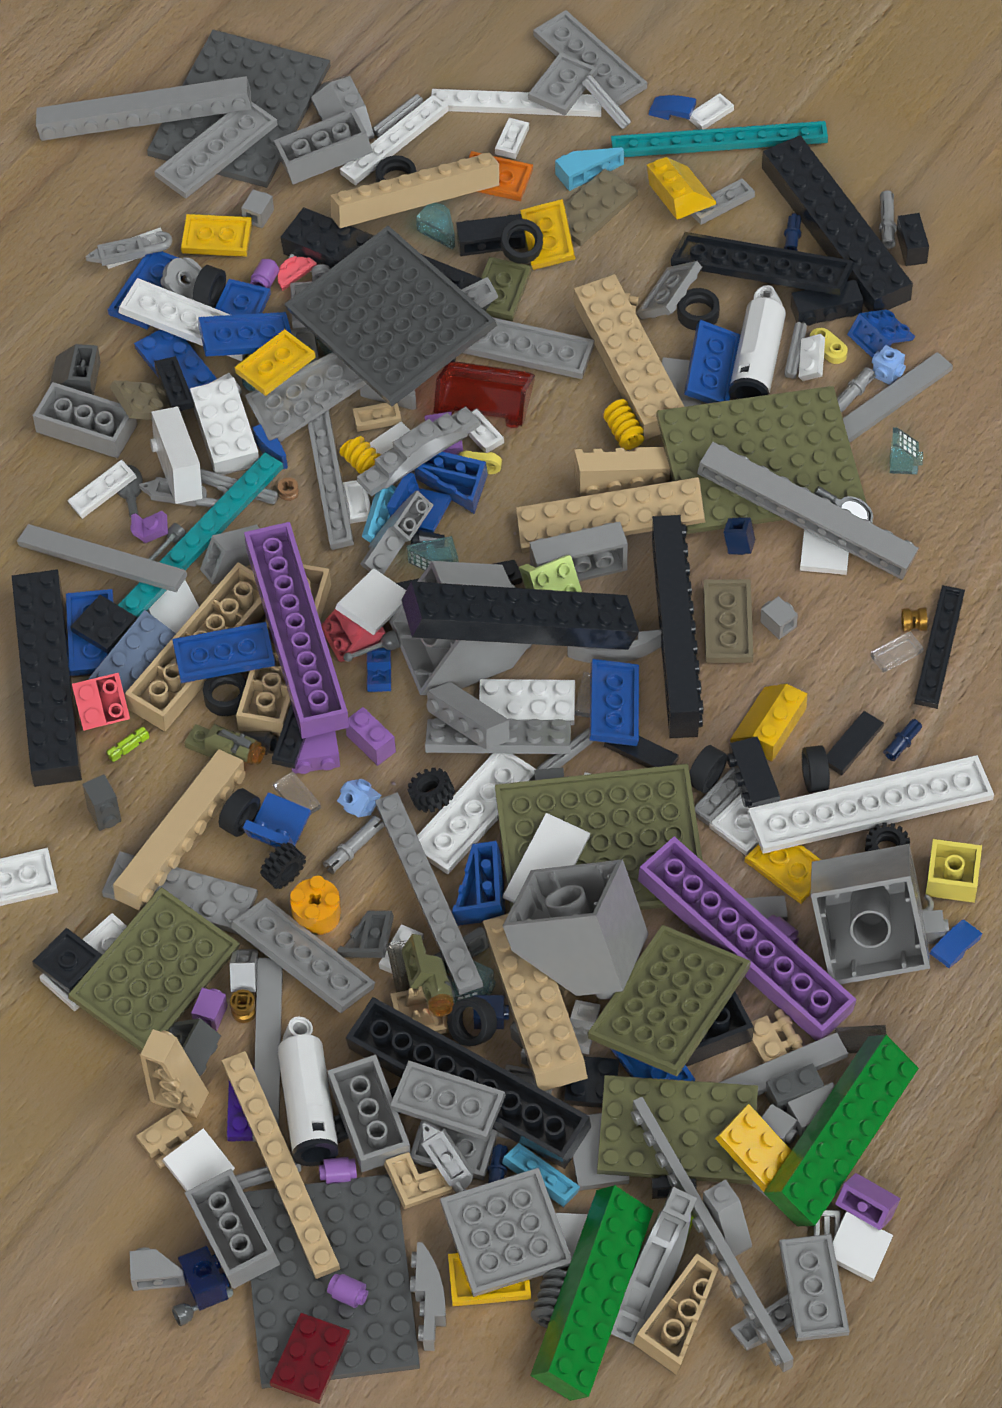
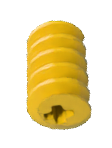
(624, 424)
(359, 454)

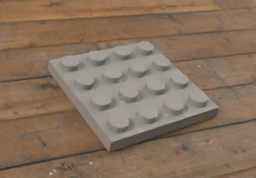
(506, 1232)

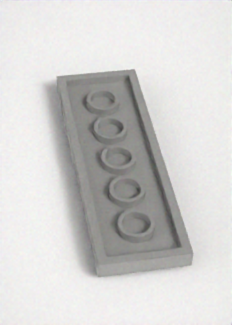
(570, 37)
(215, 149)
(535, 348)
(525, 737)
(208, 896)
(303, 955)

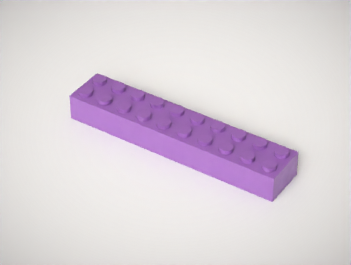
(296, 630)
(734, 925)

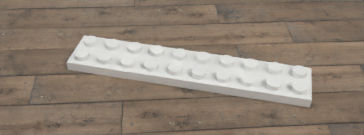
(869, 804)

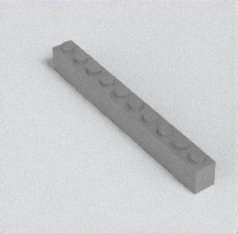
(143, 108)
(807, 510)

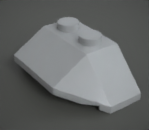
(338, 97)

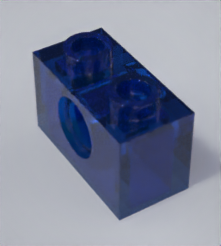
(203, 1277)

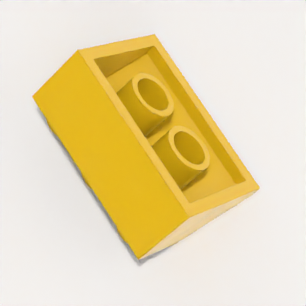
(678, 187)
(772, 717)

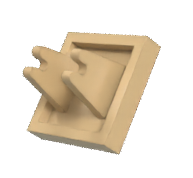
(415, 1006)

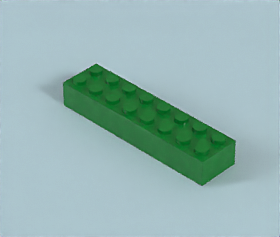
(841, 1130)
(592, 1293)

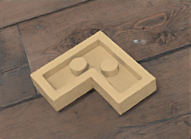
(415, 1187)

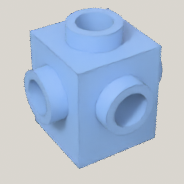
(888, 365)
(358, 797)

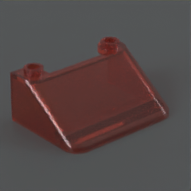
(484, 388)

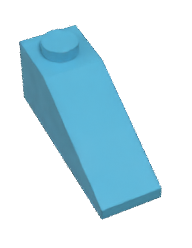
(584, 165)

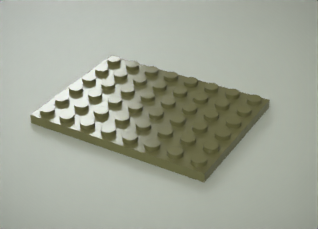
(786, 432)
(623, 811)

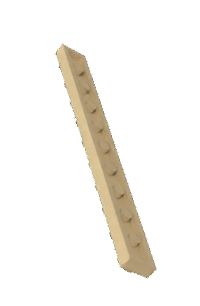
(281, 1165)

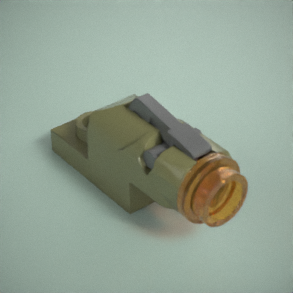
(237, 744)
(430, 974)

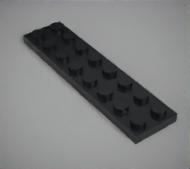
(764, 263)

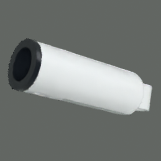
(758, 345)
(306, 1095)

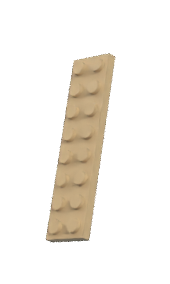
(628, 506)

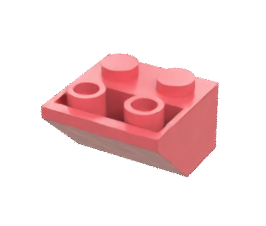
(347, 636)
(100, 701)

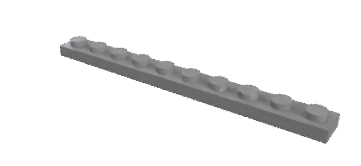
(429, 894)

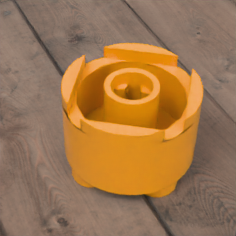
(316, 905)

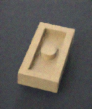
(376, 416)

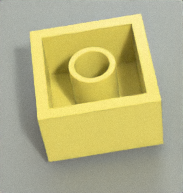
(953, 870)

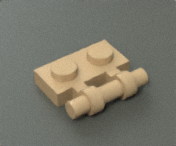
(766, 1040)
(164, 1134)

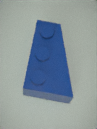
(455, 476)
(482, 886)

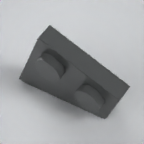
(369, 937)

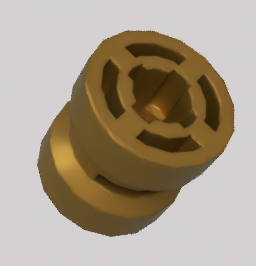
(914, 619)
(240, 1011)

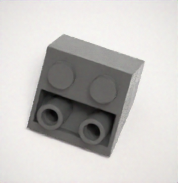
(77, 368)

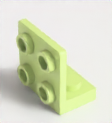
(554, 575)

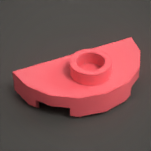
(293, 270)

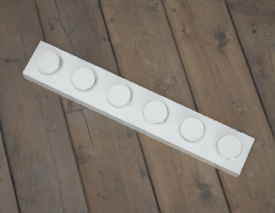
(395, 139)

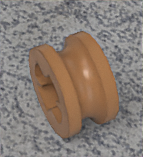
(288, 495)

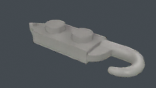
(128, 249)
(160, 491)
(447, 1157)

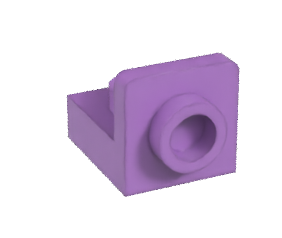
(149, 527)

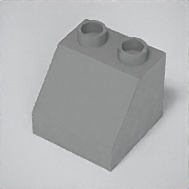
(456, 661)
(869, 914)
(579, 926)

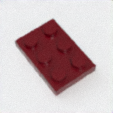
(310, 1358)

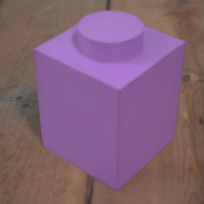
(210, 1007)

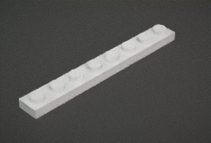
(510, 103)

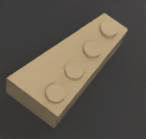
(620, 469)
(171, 1075)
(674, 1320)

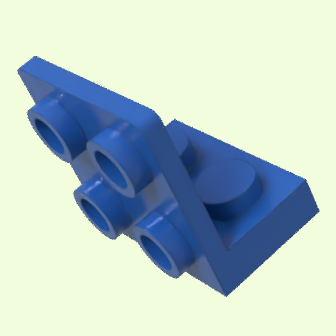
(877, 329)
(406, 488)
(278, 821)

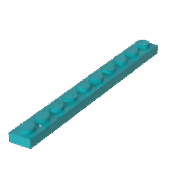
(719, 139)
(211, 524)

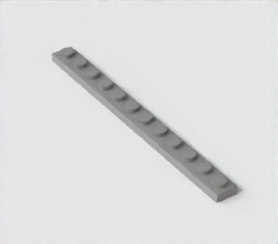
(328, 466)
(714, 1240)

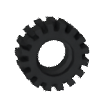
(436, 798)
(885, 834)
(283, 865)

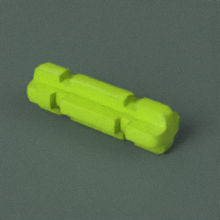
(127, 744)

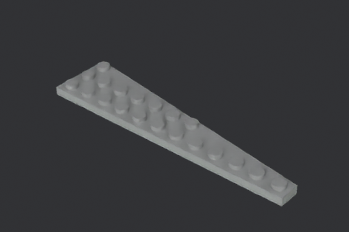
(323, 385)

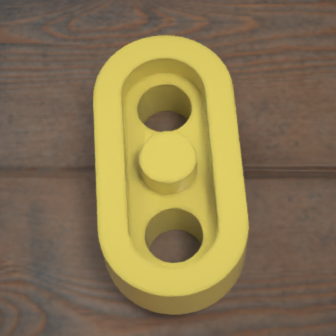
(831, 343)
(492, 460)

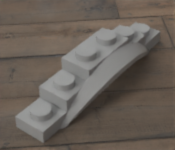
(417, 448)
(655, 1265)

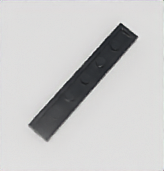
(939, 647)

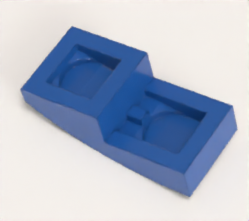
(673, 105)
(271, 447)
(379, 670)
(955, 943)

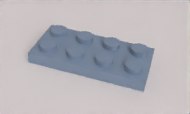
(135, 650)

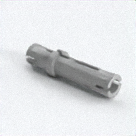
(887, 226)
(855, 388)
(346, 851)

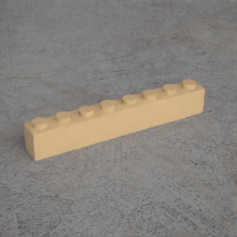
(414, 190)
(179, 830)

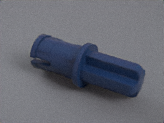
(792, 232)
(902, 740)
(497, 1169)

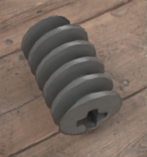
(547, 1296)

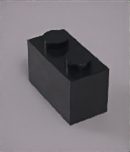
(912, 239)

